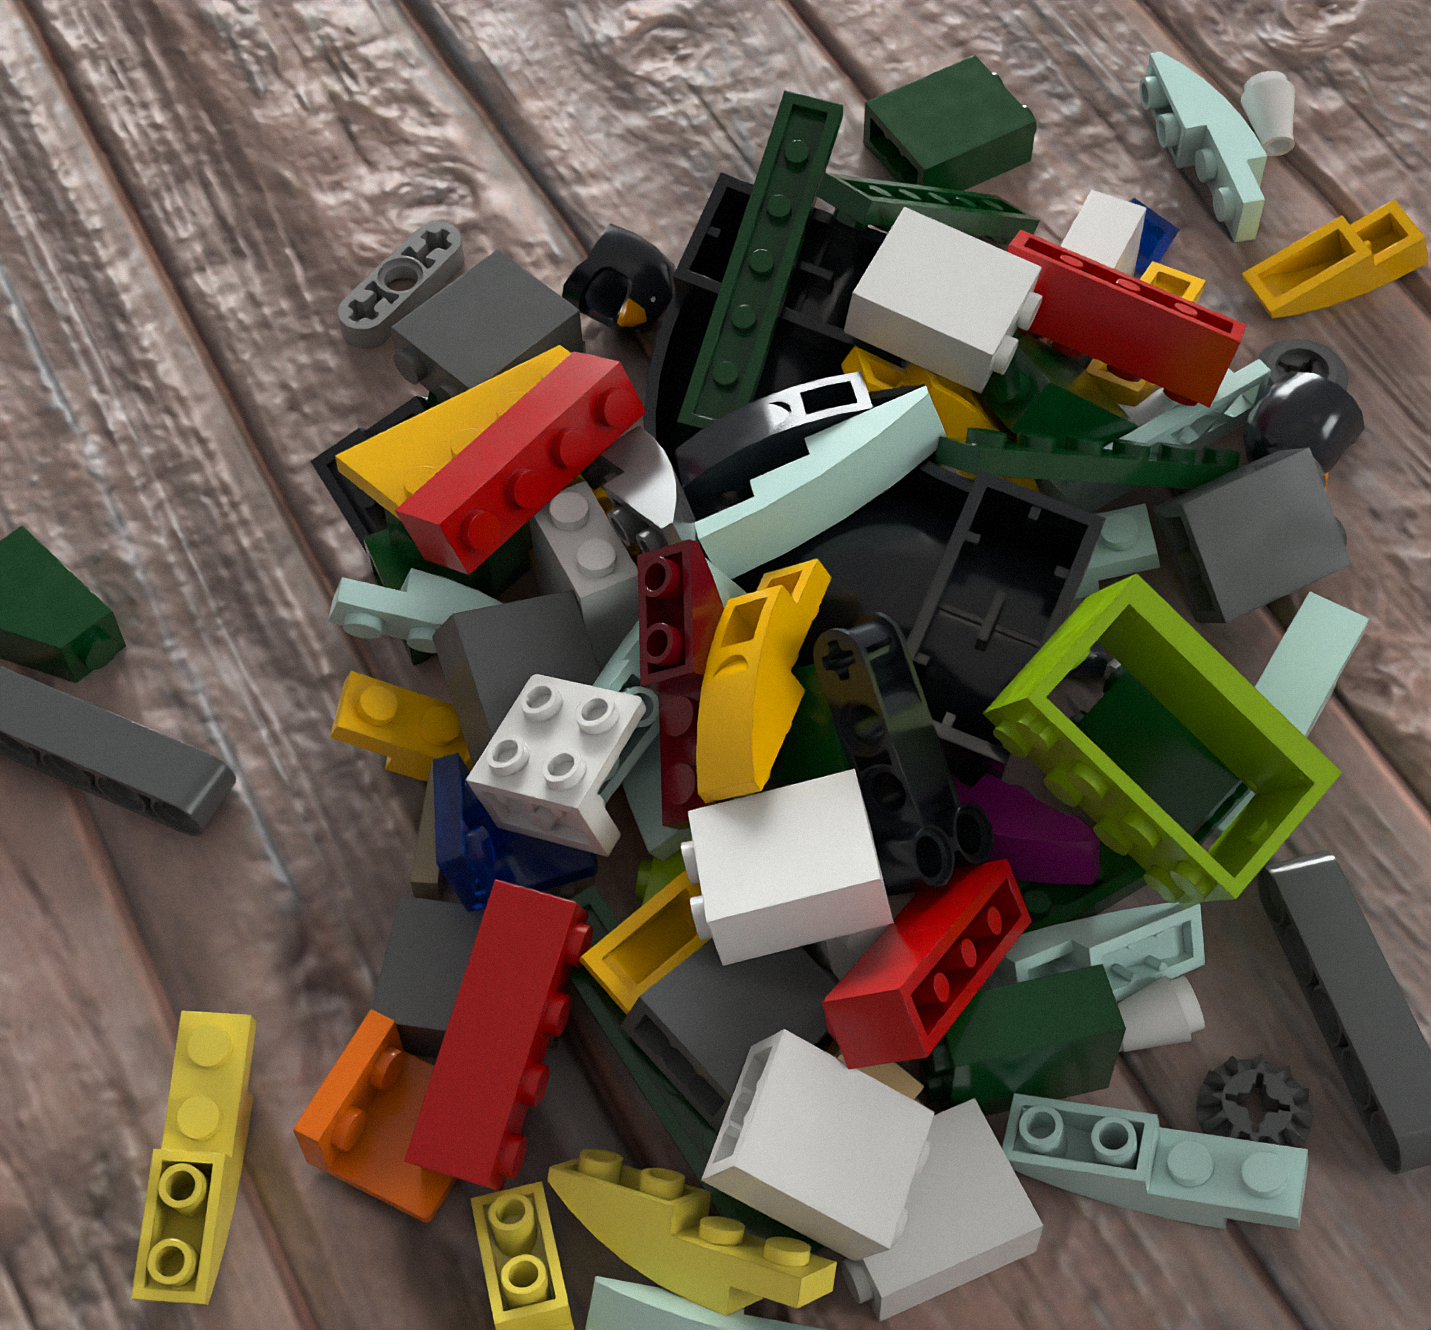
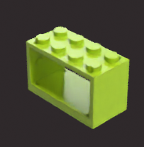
(1208, 700)

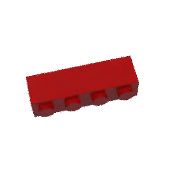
(1129, 323)
(521, 462)
(926, 967)
(499, 1036)

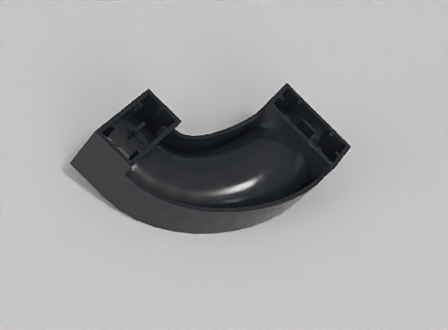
(957, 562)

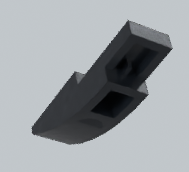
(771, 432)

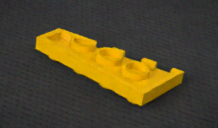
(411, 453)

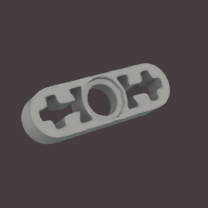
(405, 262)

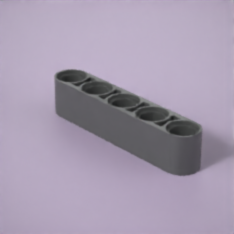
(110, 755)
(1354, 1003)

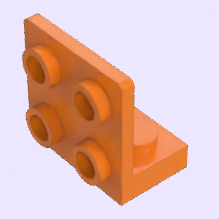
(366, 1119)

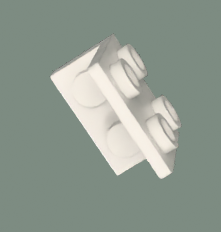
(553, 758)

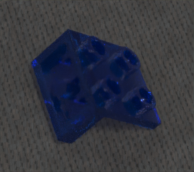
(477, 852)

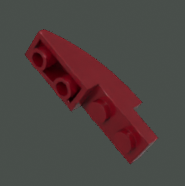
(675, 636)

